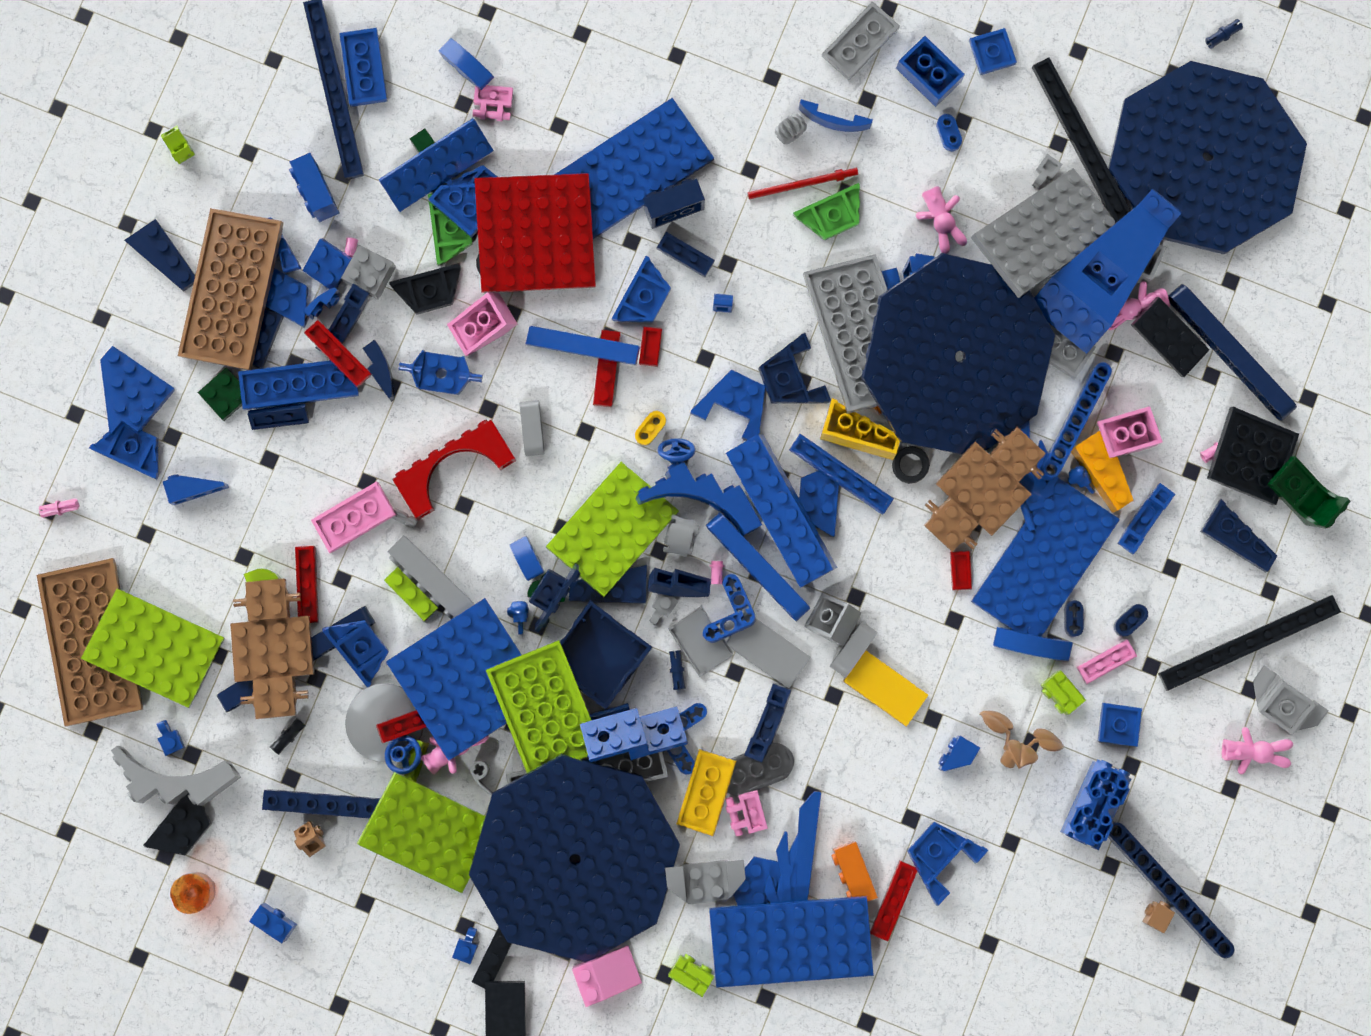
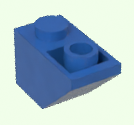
(960, 754)

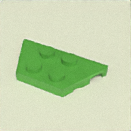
(833, 213)
(448, 237)

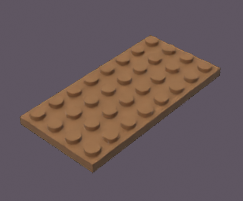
(230, 289)
(72, 609)

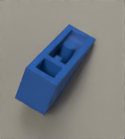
(184, 488)

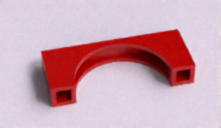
(415, 481)

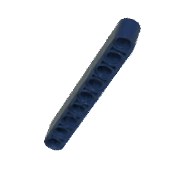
(1231, 352)
(321, 645)
(1175, 896)

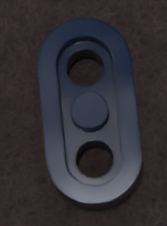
(1130, 620)

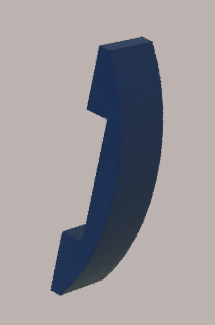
(349, 313)
(769, 723)

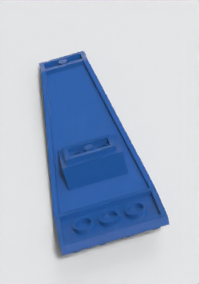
(1082, 299)

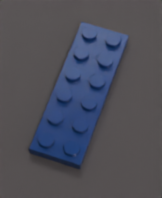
(436, 165)
(293, 385)

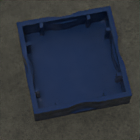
(602, 654)

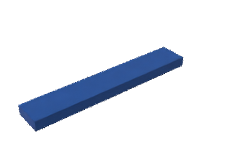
(582, 345)
(841, 474)

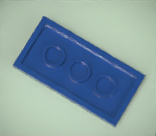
(363, 67)

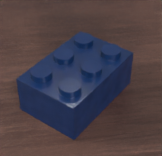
(674, 203)

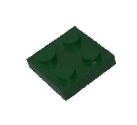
(223, 394)

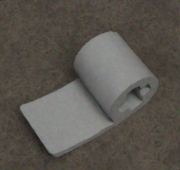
(477, 776)

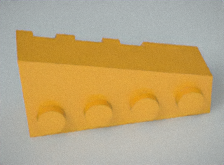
(1104, 471)

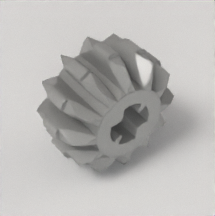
(790, 128)

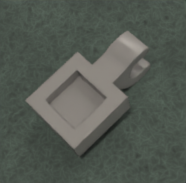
(1046, 169)
(664, 605)

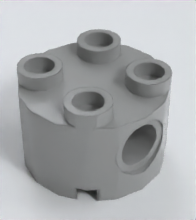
(680, 536)

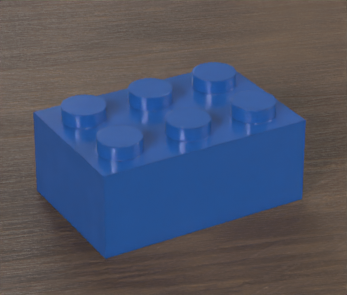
(930, 71)
(313, 187)

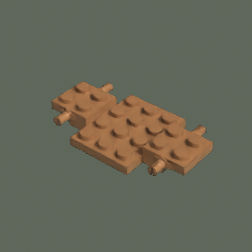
(984, 488)
(271, 648)

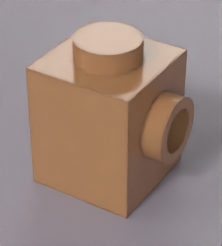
(1158, 915)

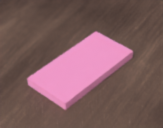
(353, 517)

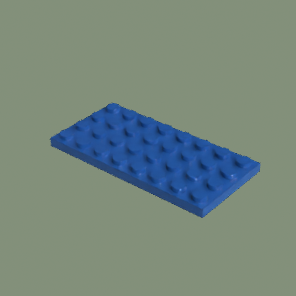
(637, 161)
(1045, 563)
(791, 941)

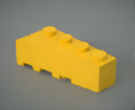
(858, 432)

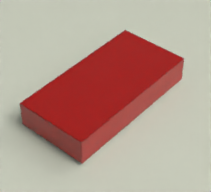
(650, 346)
(960, 570)

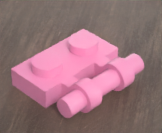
(493, 96)
(752, 812)

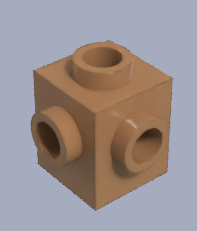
(309, 838)

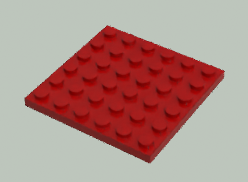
(535, 233)

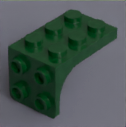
(1306, 495)

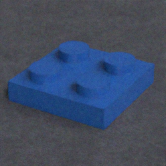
(992, 51)
(327, 264)
(1119, 724)

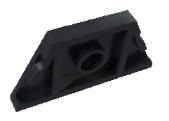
(429, 289)
(180, 828)

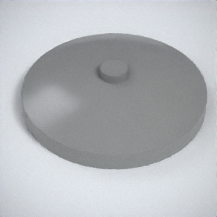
(373, 707)

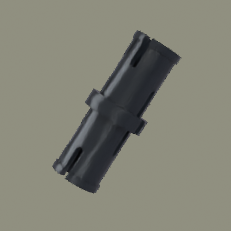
(287, 736)

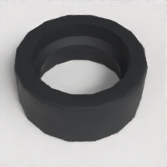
(911, 450)

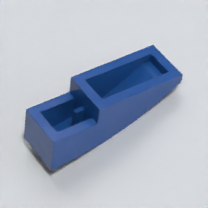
(465, 64)

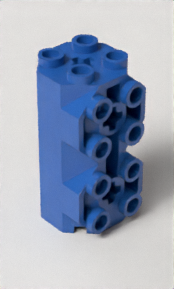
(1097, 804)

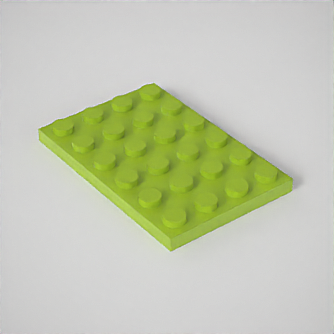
(611, 530)
(152, 648)
(541, 705)
(424, 832)

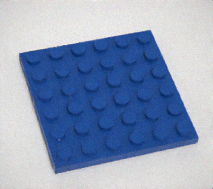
(449, 677)

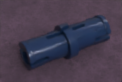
(1224, 33)
(677, 670)

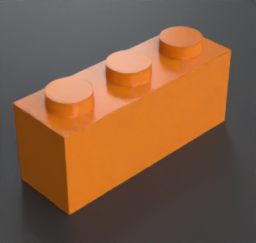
(853, 871)

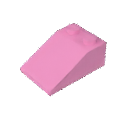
(482, 323)
(1130, 432)
(606, 975)

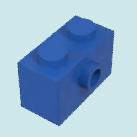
(273, 922)

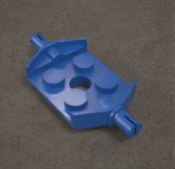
(425, 369)

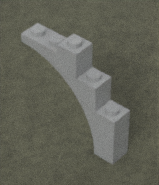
(200, 786)

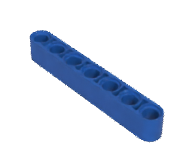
(1082, 415)
(757, 566)

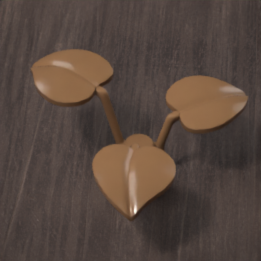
(1016, 752)

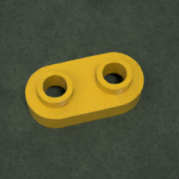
(650, 428)

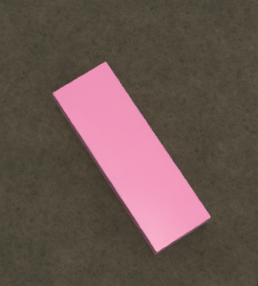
(1106, 661)

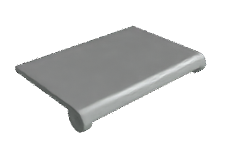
(698, 651)

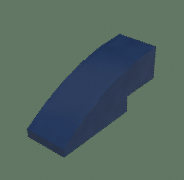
(380, 368)
(678, 583)

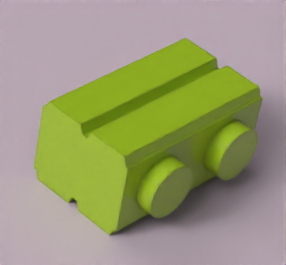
(1062, 693)
(691, 975)

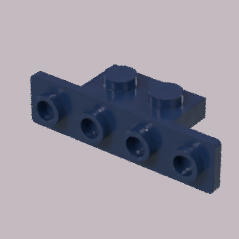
(550, 592)

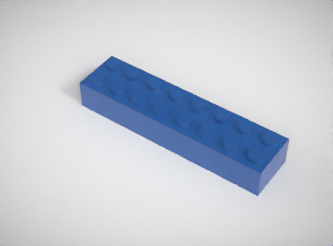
(781, 510)

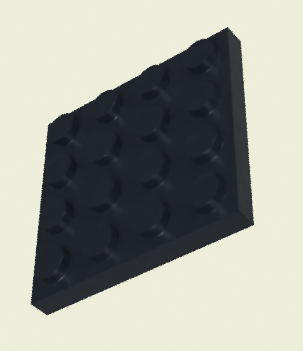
(1251, 454)

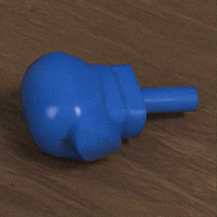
(1080, 476)
(519, 613)

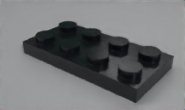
(1170, 337)

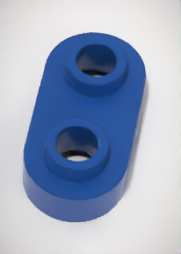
(949, 131)

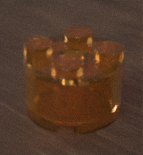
(182, 897)

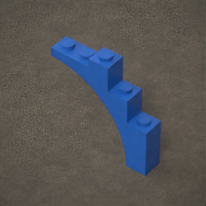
(680, 483)

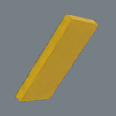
(886, 688)
(706, 792)

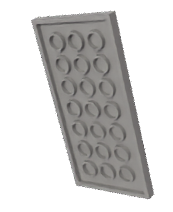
(1043, 232)
(845, 309)

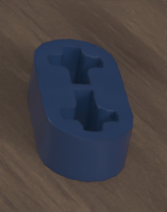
(1068, 618)

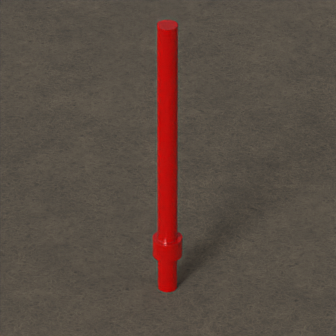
(838, 175)

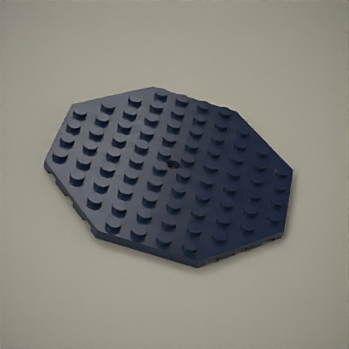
(1244, 130)
(913, 348)
(562, 812)

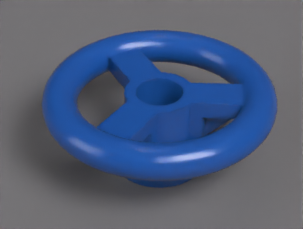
(676, 453)
(395, 754)

